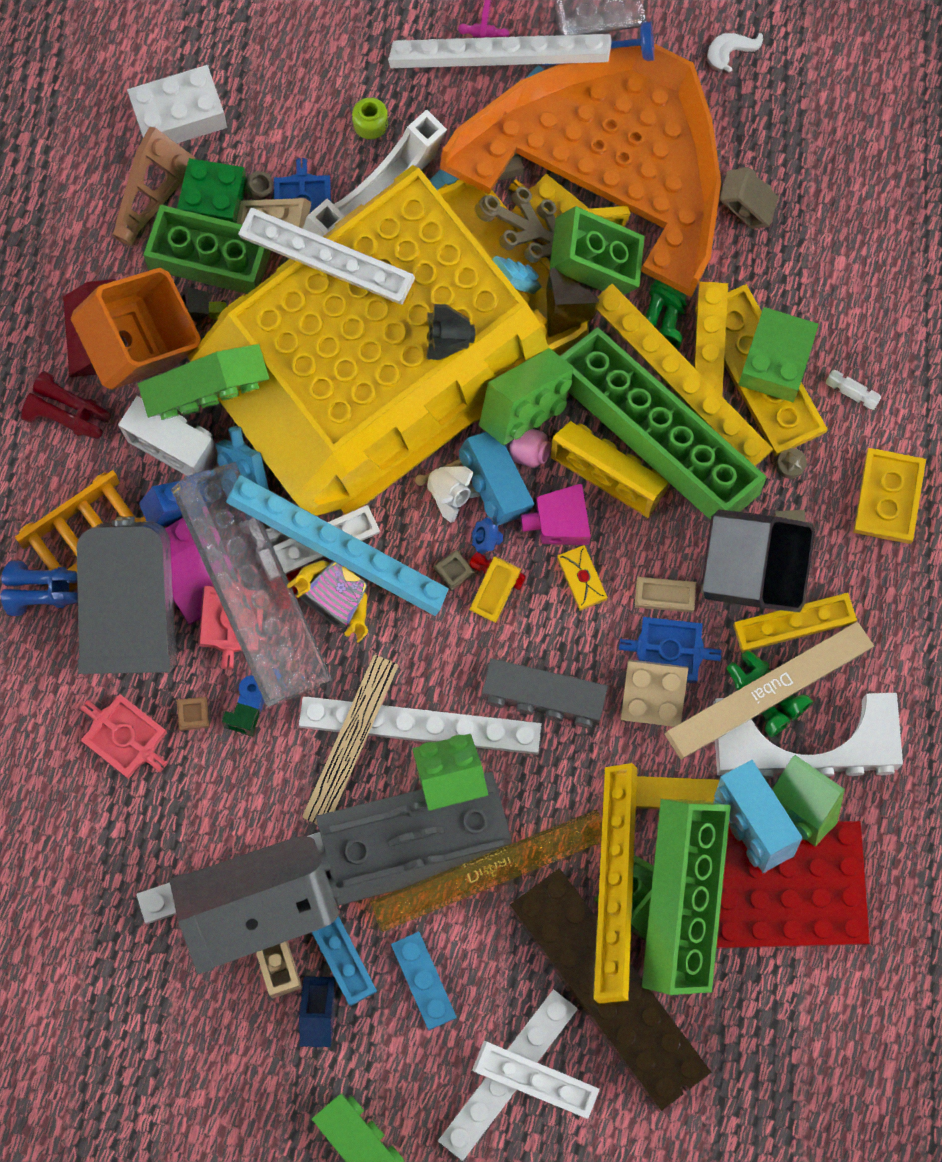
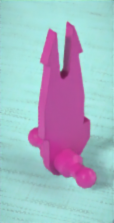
(484, 30)

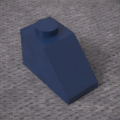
(317, 1012)

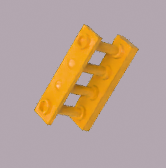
(32, 532)

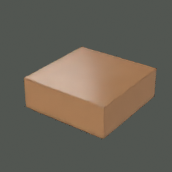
(193, 713)

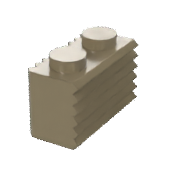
(749, 197)

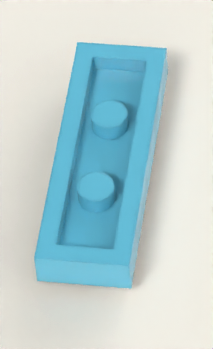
(519, 275)

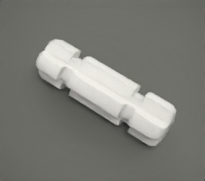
(853, 389)

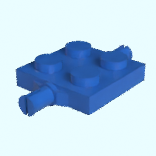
(303, 186)
(672, 644)

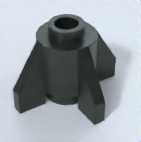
(448, 332)

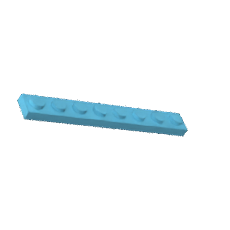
(337, 545)

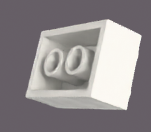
(179, 105)
(169, 440)

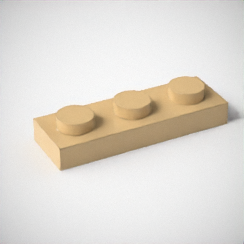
(289, 210)

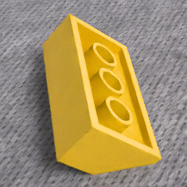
(608, 468)

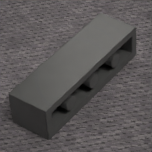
(544, 692)

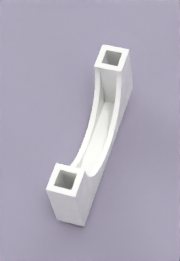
(416, 148)
(871, 747)

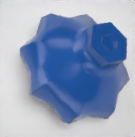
(486, 536)

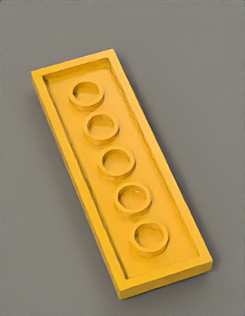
(780, 421)

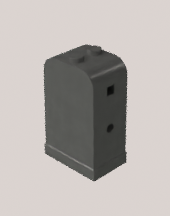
(125, 598)
(254, 901)

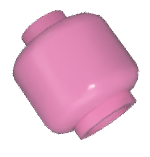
(530, 449)

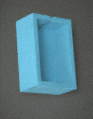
(757, 817)

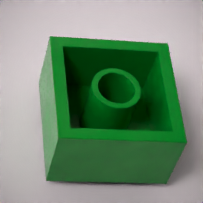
(212, 189)

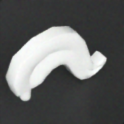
(722, 46)

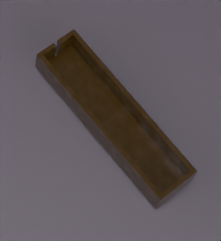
(635, 1029)

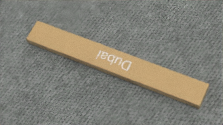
(768, 690)

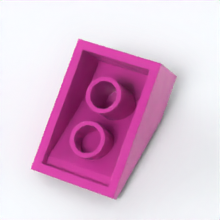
(188, 571)

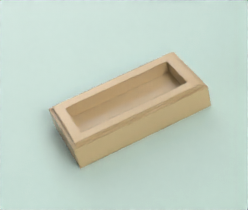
(665, 594)

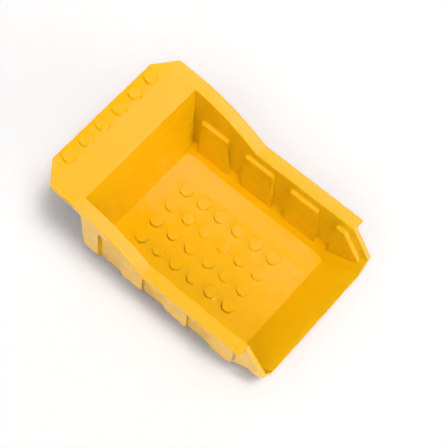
(350, 370)

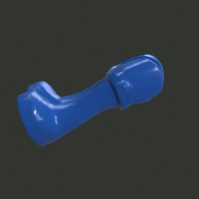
(17, 574)

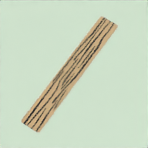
(351, 738)

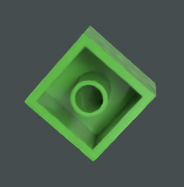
(450, 771)

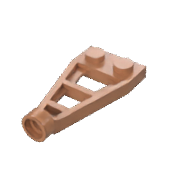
(167, 156)

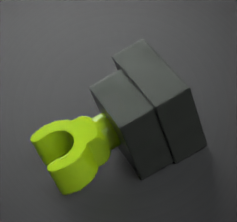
(199, 305)

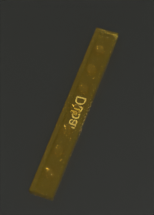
(488, 871)

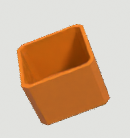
(148, 315)

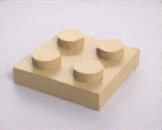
(654, 693)

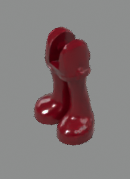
(37, 407)

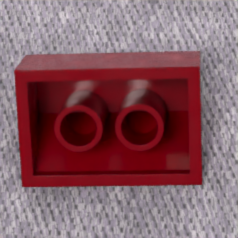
(78, 359)

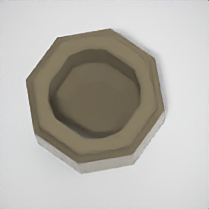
(259, 185)

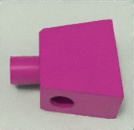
(560, 517)

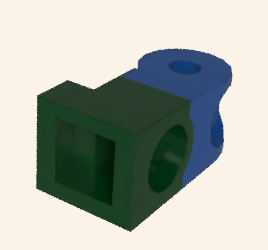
(247, 708)

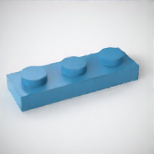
(344, 962)
(423, 981)

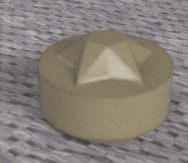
(791, 463)

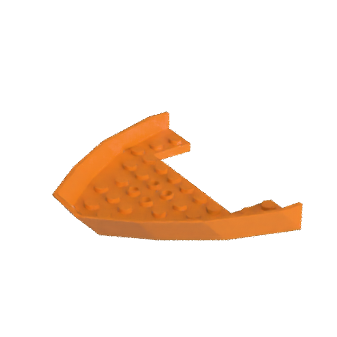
(620, 131)

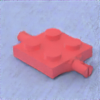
(216, 629)
(124, 736)

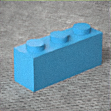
(495, 478)

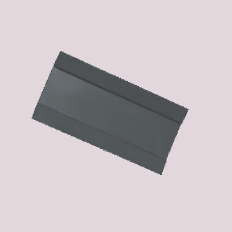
(401, 842)

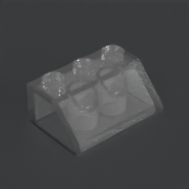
(597, 16)

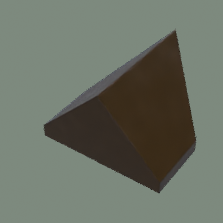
(567, 303)

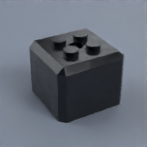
(757, 560)

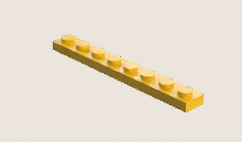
(681, 375)
(616, 884)

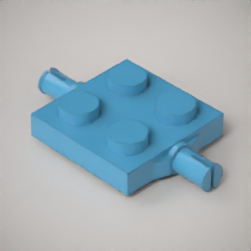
(247, 460)

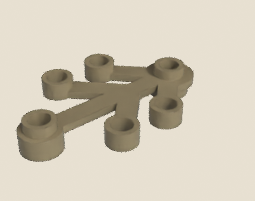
(490, 207)

